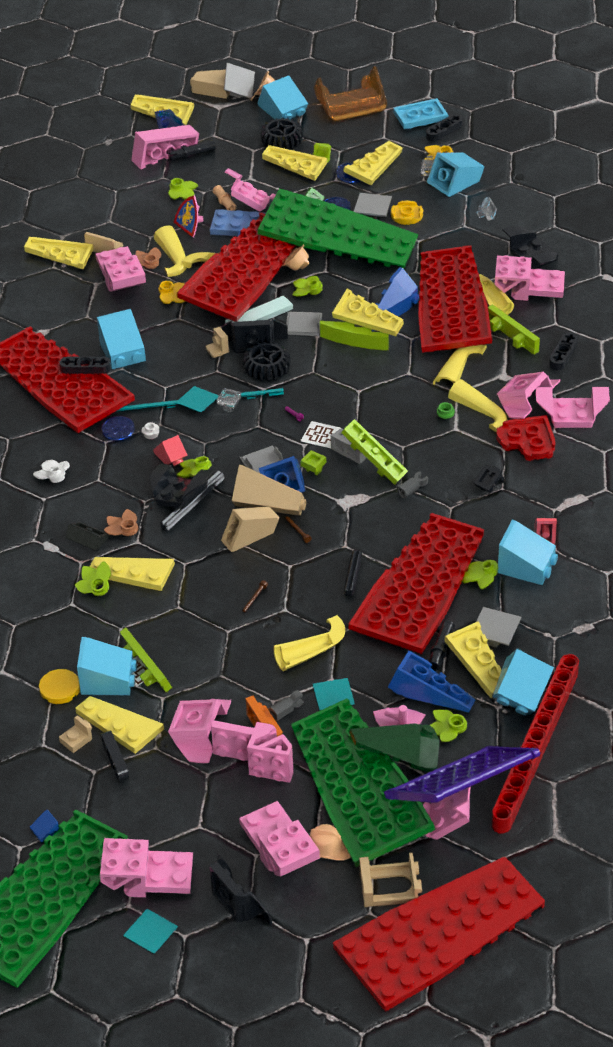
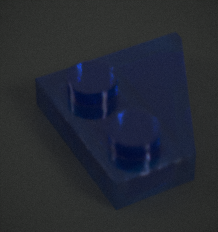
(167, 119)

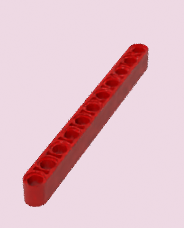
(537, 737)

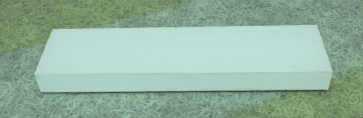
(267, 310)

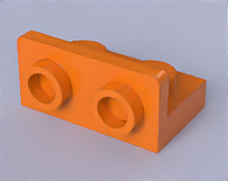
(259, 713)

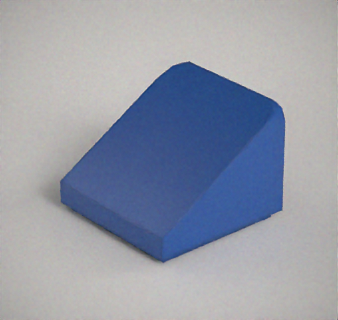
(44, 826)

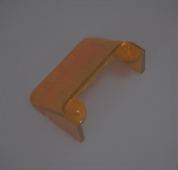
(354, 102)

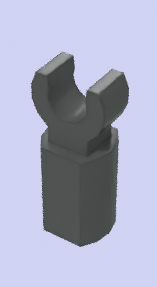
(412, 485)
(286, 705)

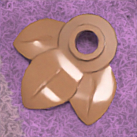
(149, 260)
(122, 525)

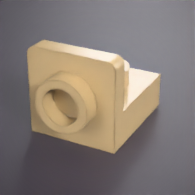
(219, 344)
(77, 735)

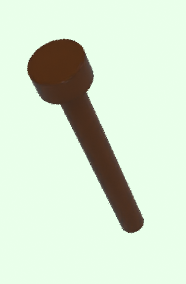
(306, 537)
(263, 584)

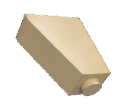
(209, 83)
(248, 526)

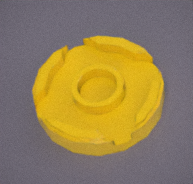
(406, 212)
(59, 686)

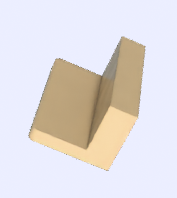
(101, 243)

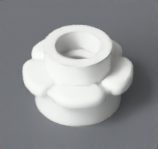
(150, 430)

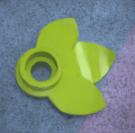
(181, 189)
(305, 286)
(193, 466)
(481, 572)
(93, 578)
(448, 725)

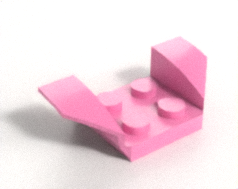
(248, 194)
(518, 389)
(573, 411)
(193, 725)
(449, 813)

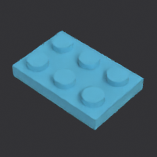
(420, 113)

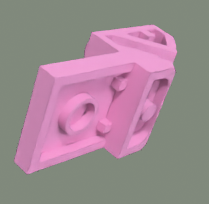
(120, 269)
(524, 281)
(265, 752)
(280, 841)
(143, 871)

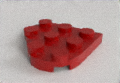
(529, 435)

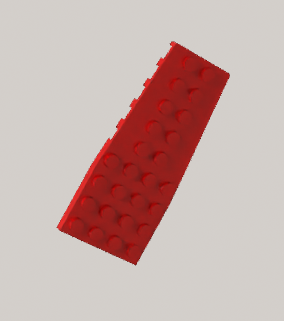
(238, 274)
(452, 301)
(73, 398)
(420, 585)
(437, 931)

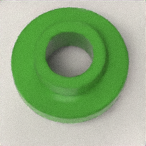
(445, 410)

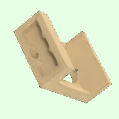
(407, 869)

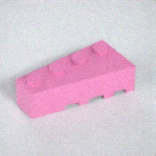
(154, 144)

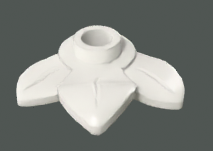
(52, 470)

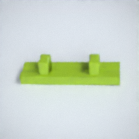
(521, 336)
(374, 452)
(152, 673)

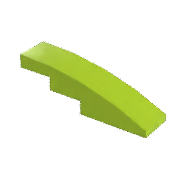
(348, 334)

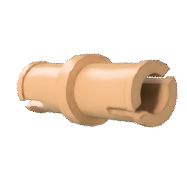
(224, 198)

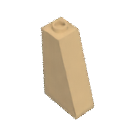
(258, 490)

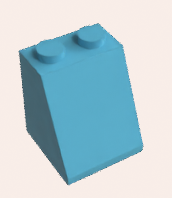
(282, 99)
(454, 172)
(120, 339)
(525, 554)
(105, 668)
(522, 682)

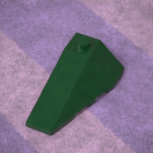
(407, 742)

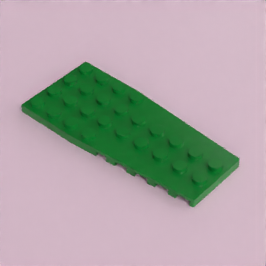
(330, 227)
(355, 783)
(49, 893)

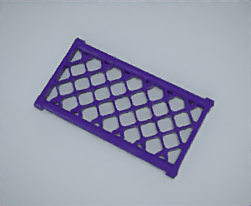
(461, 774)

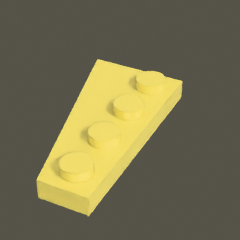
(148, 106)
(298, 162)
(374, 163)
(65, 252)
(362, 313)
(138, 571)
(473, 651)
(126, 726)

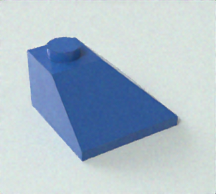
(286, 472)

